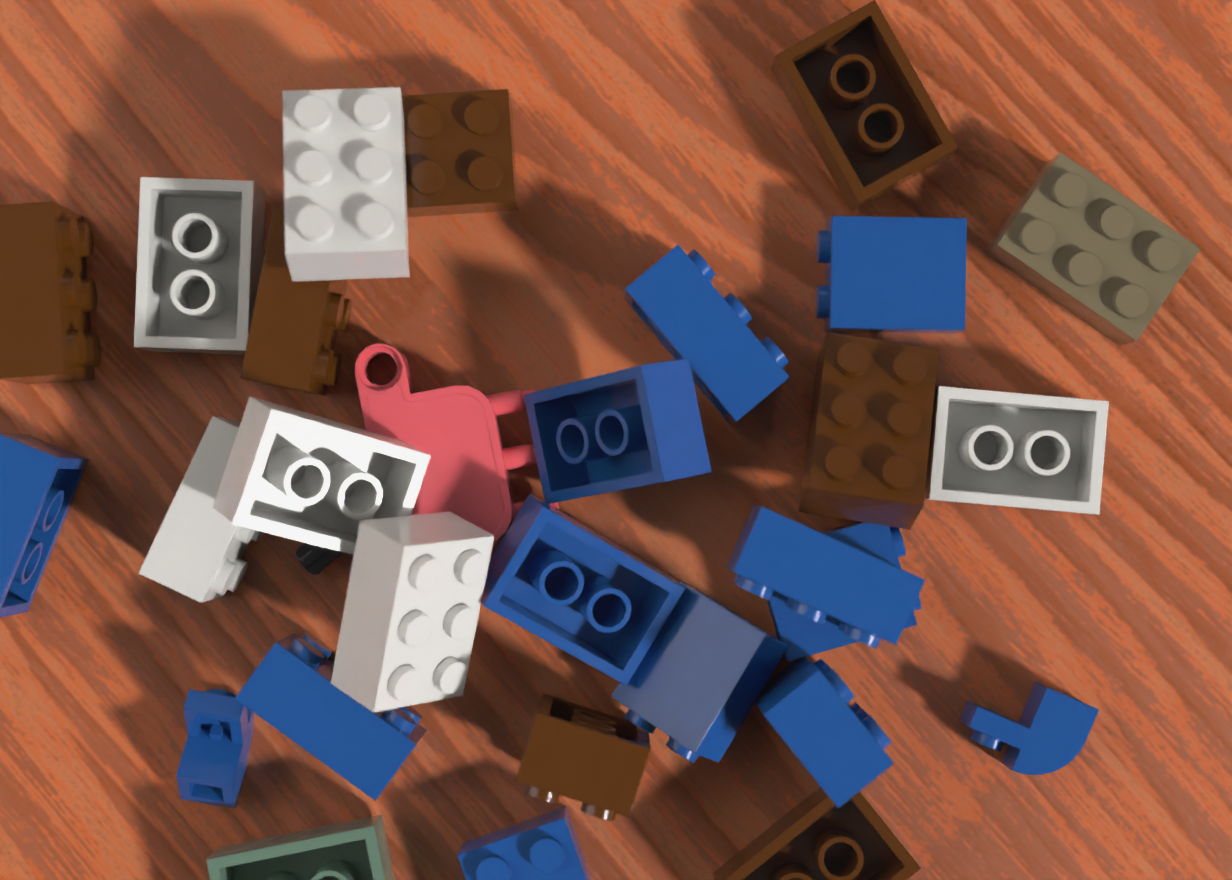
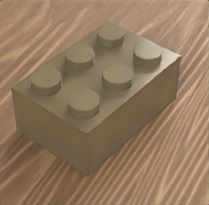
(1092, 250)

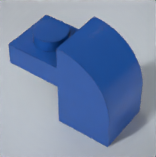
(1044, 737)
(215, 748)

